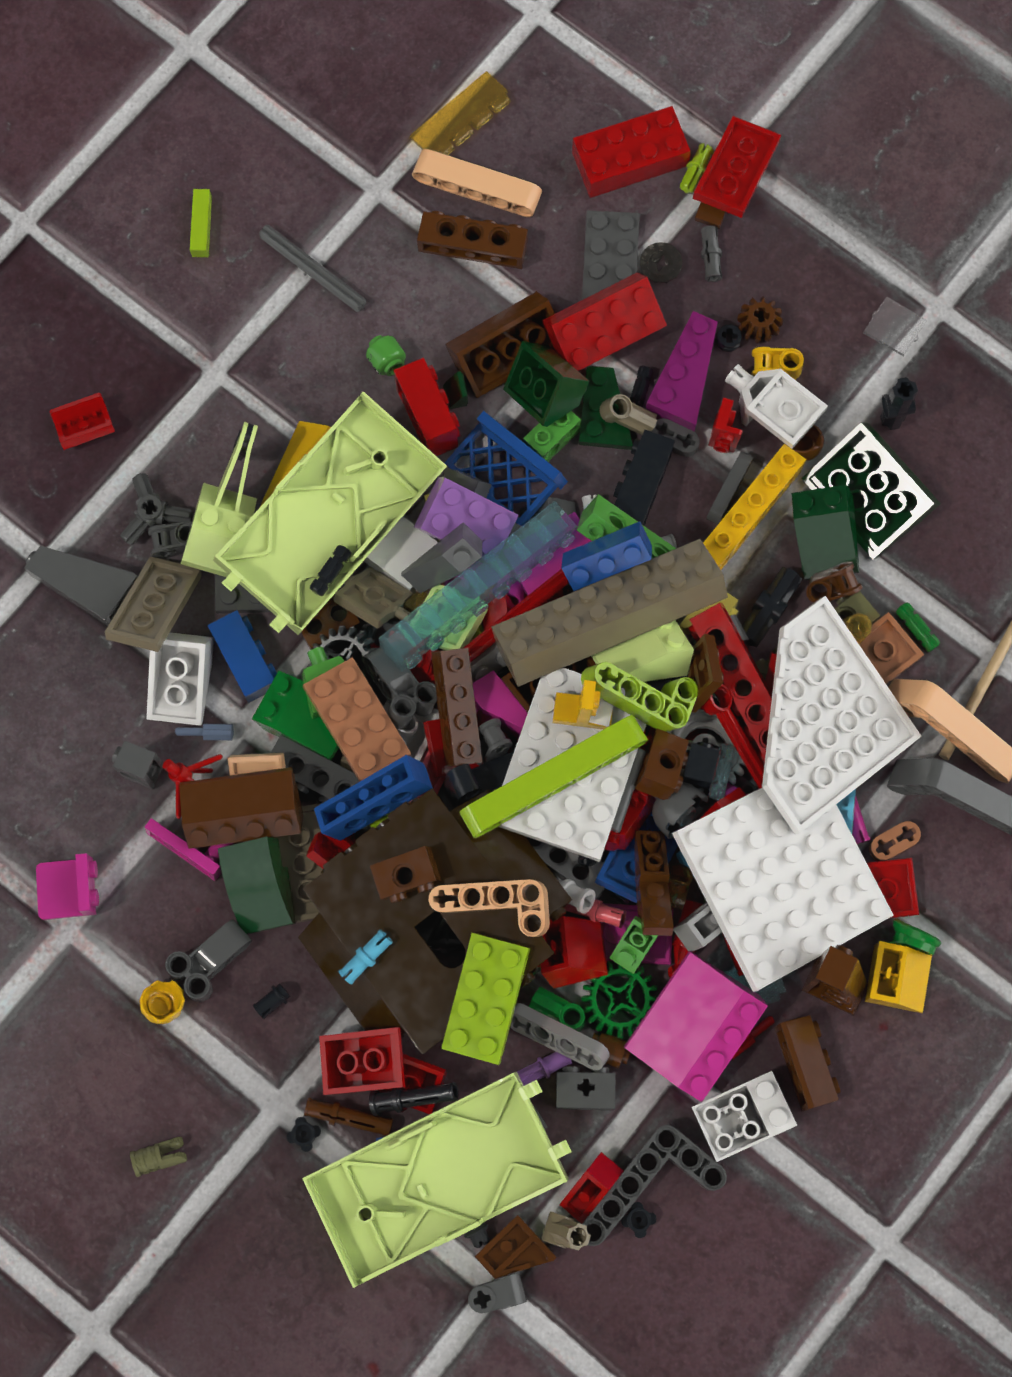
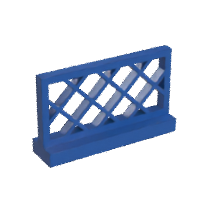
(518, 450)

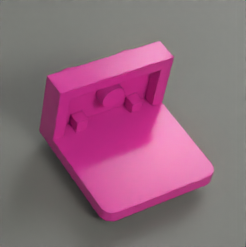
(67, 888)

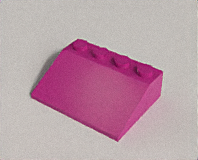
(696, 1026)

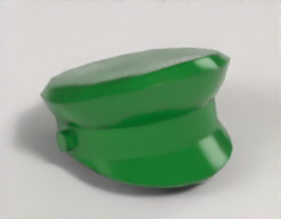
(914, 938)

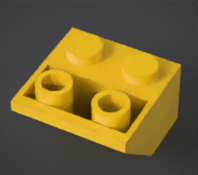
(898, 977)

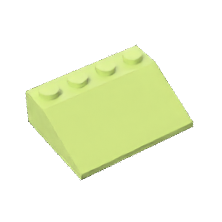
(652, 655)

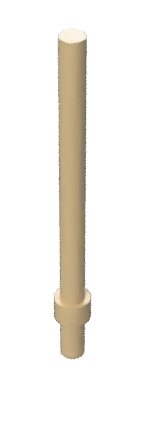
(983, 684)

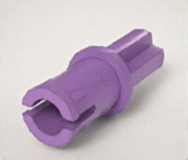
(543, 1067)

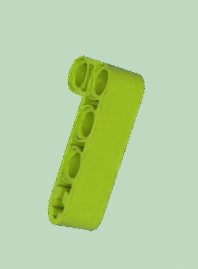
(609, 683)

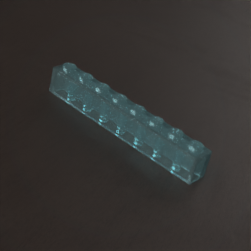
(478, 586)

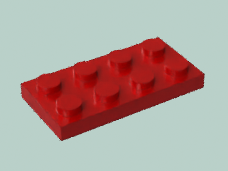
(736, 166)

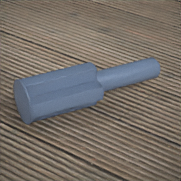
(209, 731)

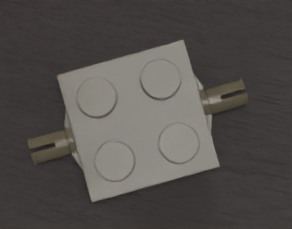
(373, 597)

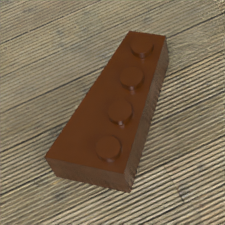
(837, 979)

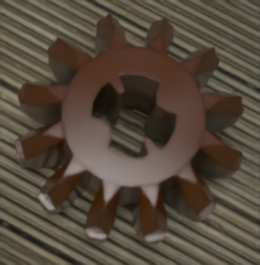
(770, 319)

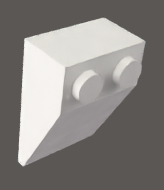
(180, 679)

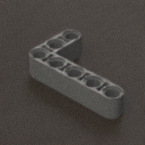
(954, 786)
(644, 1177)

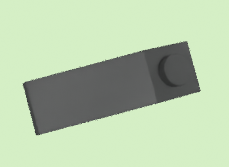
(445, 559)

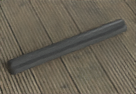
(312, 268)

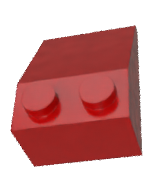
(362, 1061)

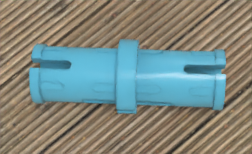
(365, 956)

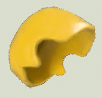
(162, 1002)

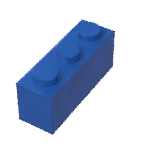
(606, 556)
(243, 654)

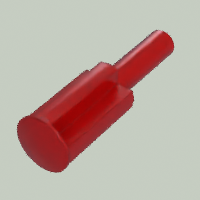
(750, 1039)

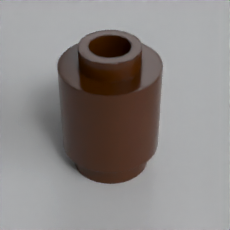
(616, 1048)

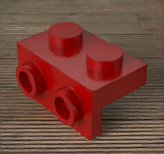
(82, 421)

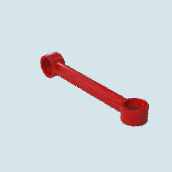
(735, 732)

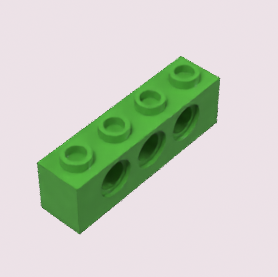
(605, 518)

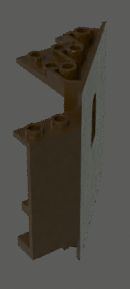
(408, 981)

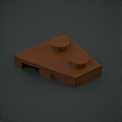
(705, 669)
(514, 1250)

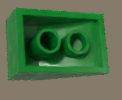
(287, 714)

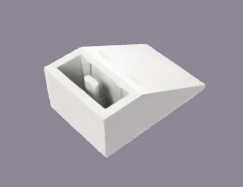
(744, 1116)

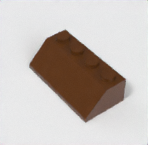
(490, 348)
(240, 807)

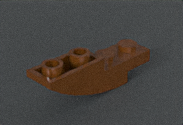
(652, 883)

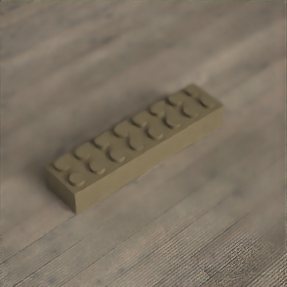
(609, 612)

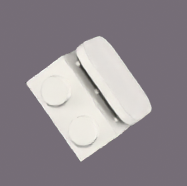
(399, 550)

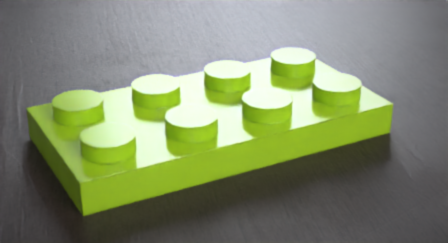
(485, 998)

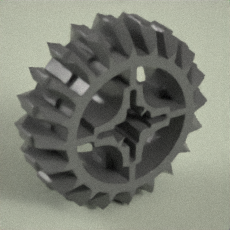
(358, 643)

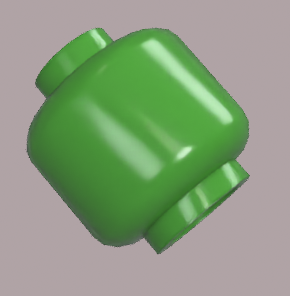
(385, 355)

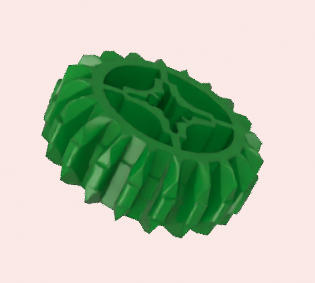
(631, 1007)

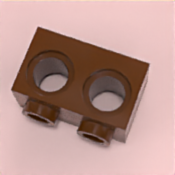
(324, 618)

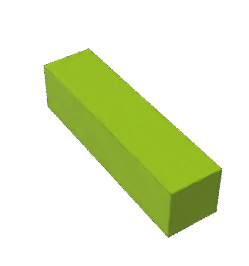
(200, 223)

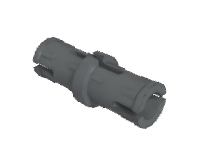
(711, 253)

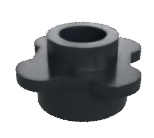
(304, 1142)
(630, 1219)

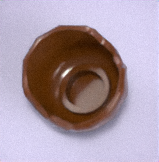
(810, 444)

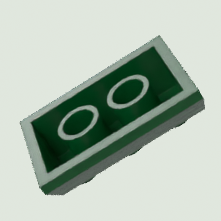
(544, 383)

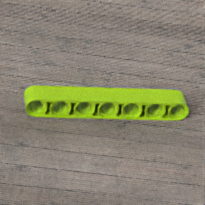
(553, 776)

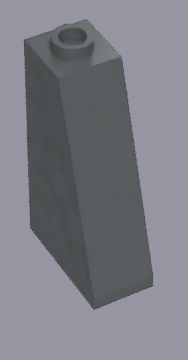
(83, 582)

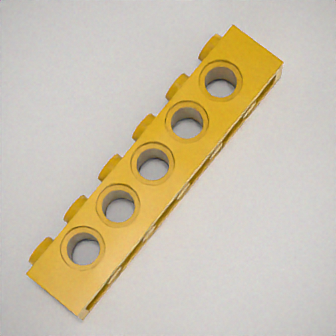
(754, 505)

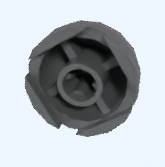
(679, 809)

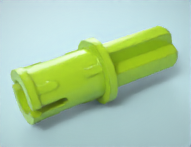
(696, 168)

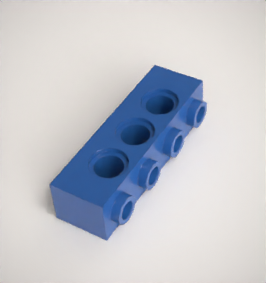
(373, 797)

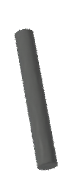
(628, 791)

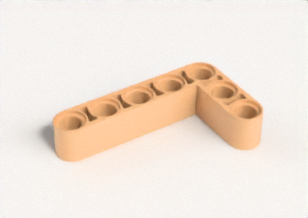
(956, 724)

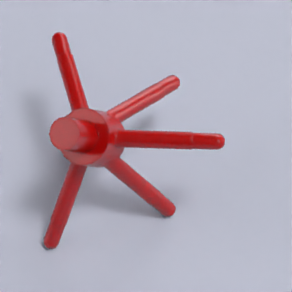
(180, 773)

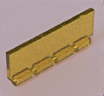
(455, 118)

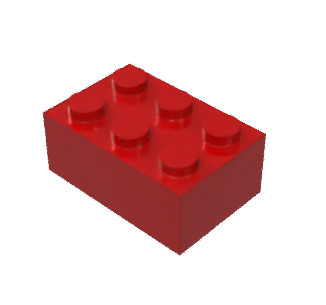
(427, 406)

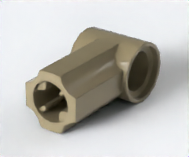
(629, 415)
(565, 1232)

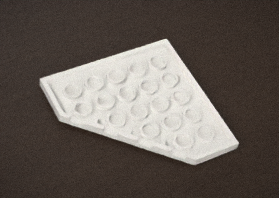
(828, 718)

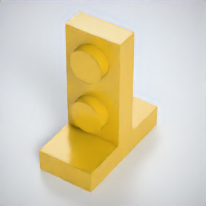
(578, 709)

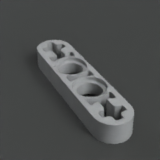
(584, 1049)

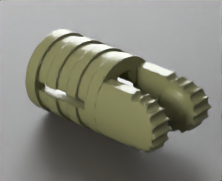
(152, 1159)

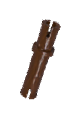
(346, 1116)

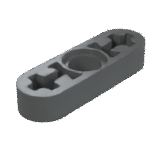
(730, 487)

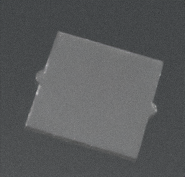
(895, 326)

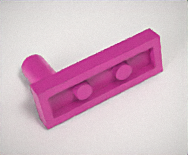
(206, 863)

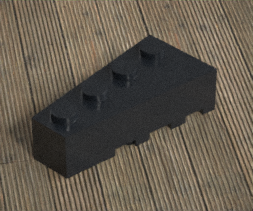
(643, 475)

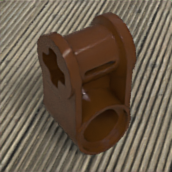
(838, 580)

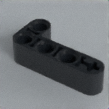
(466, 783)

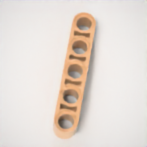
(477, 183)

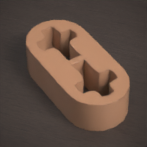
(891, 835)

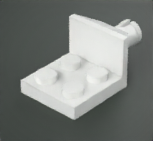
(776, 403)

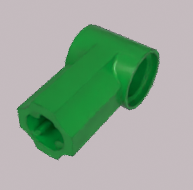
(556, 1007)

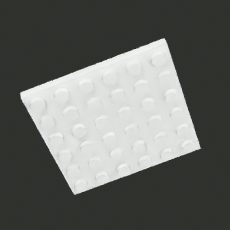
(780, 891)

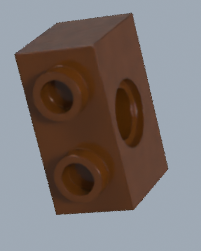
(655, 778)
(388, 874)

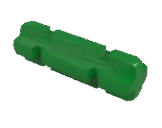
(918, 627)

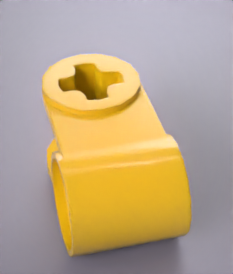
(775, 359)

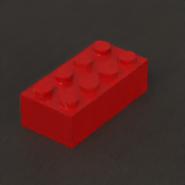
(631, 151)
(605, 322)

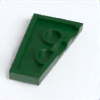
(594, 429)

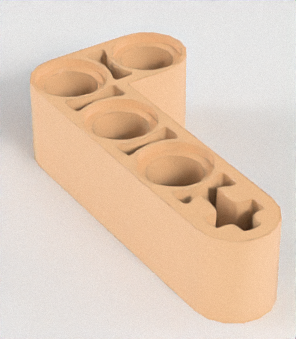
(488, 901)

